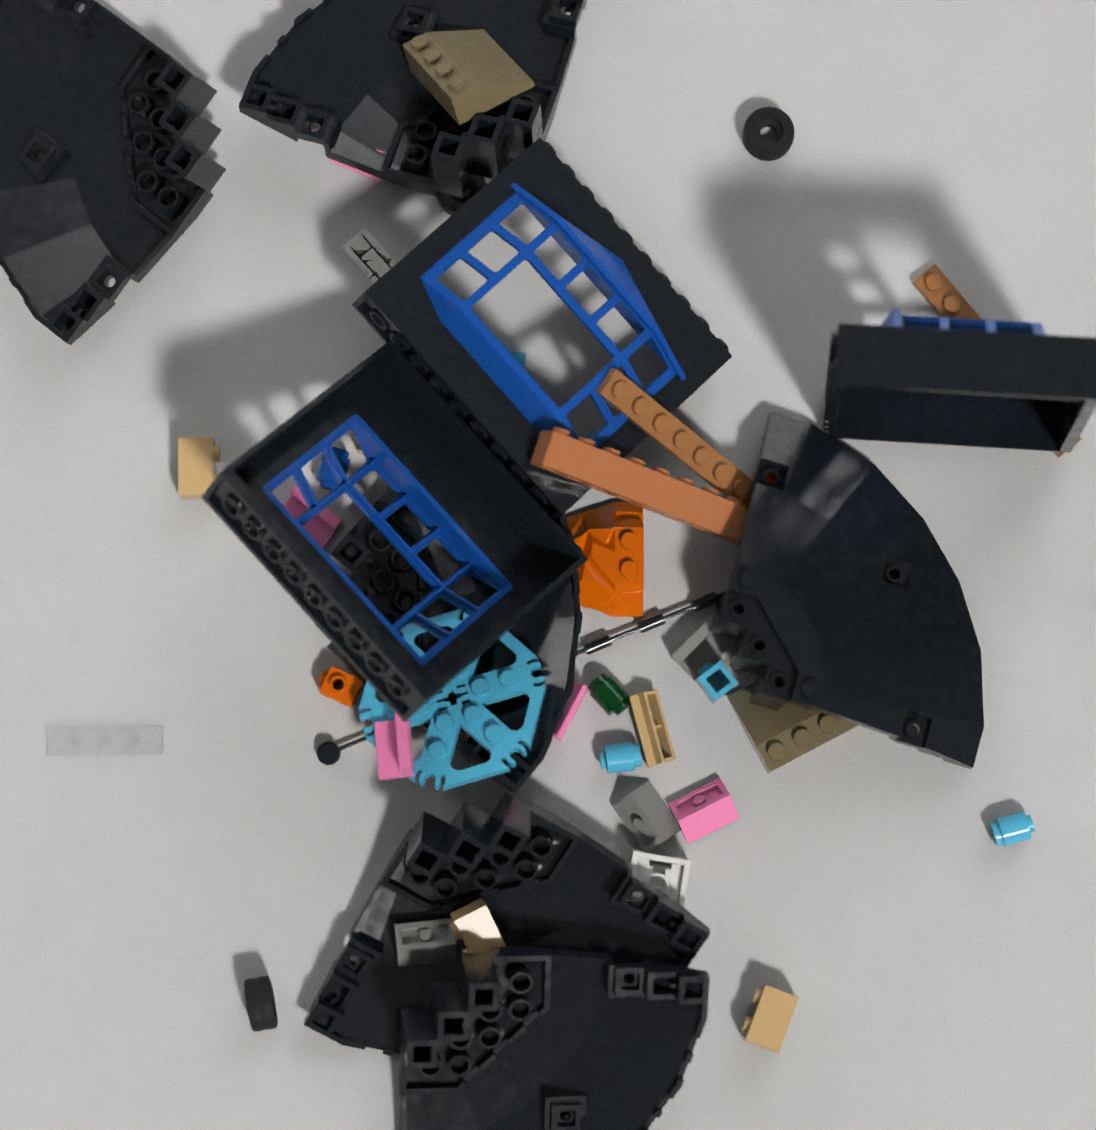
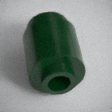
(609, 694)

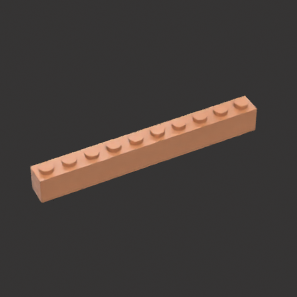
(639, 485)

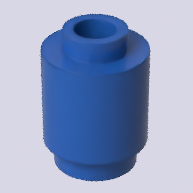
(324, 473)

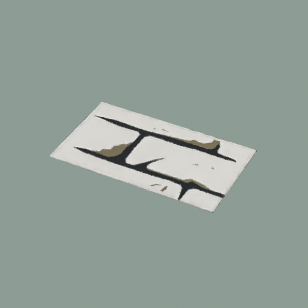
(369, 255)

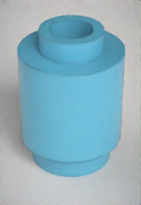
(620, 757)
(1012, 829)

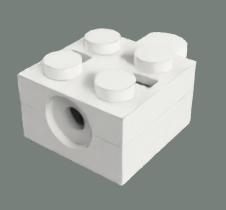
(670, 877)

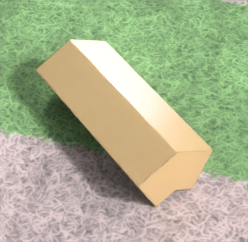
(652, 728)

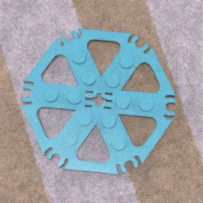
(468, 713)

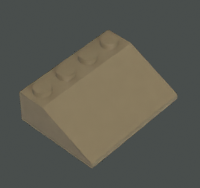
(465, 71)
(784, 733)

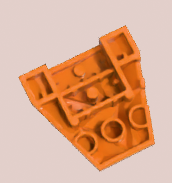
(615, 553)

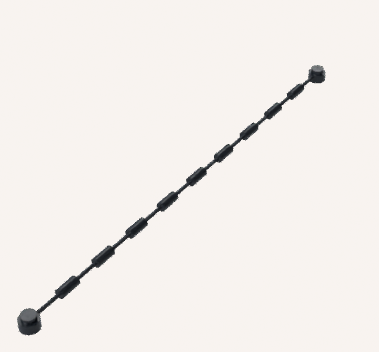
(329, 752)

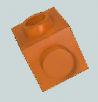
(340, 686)

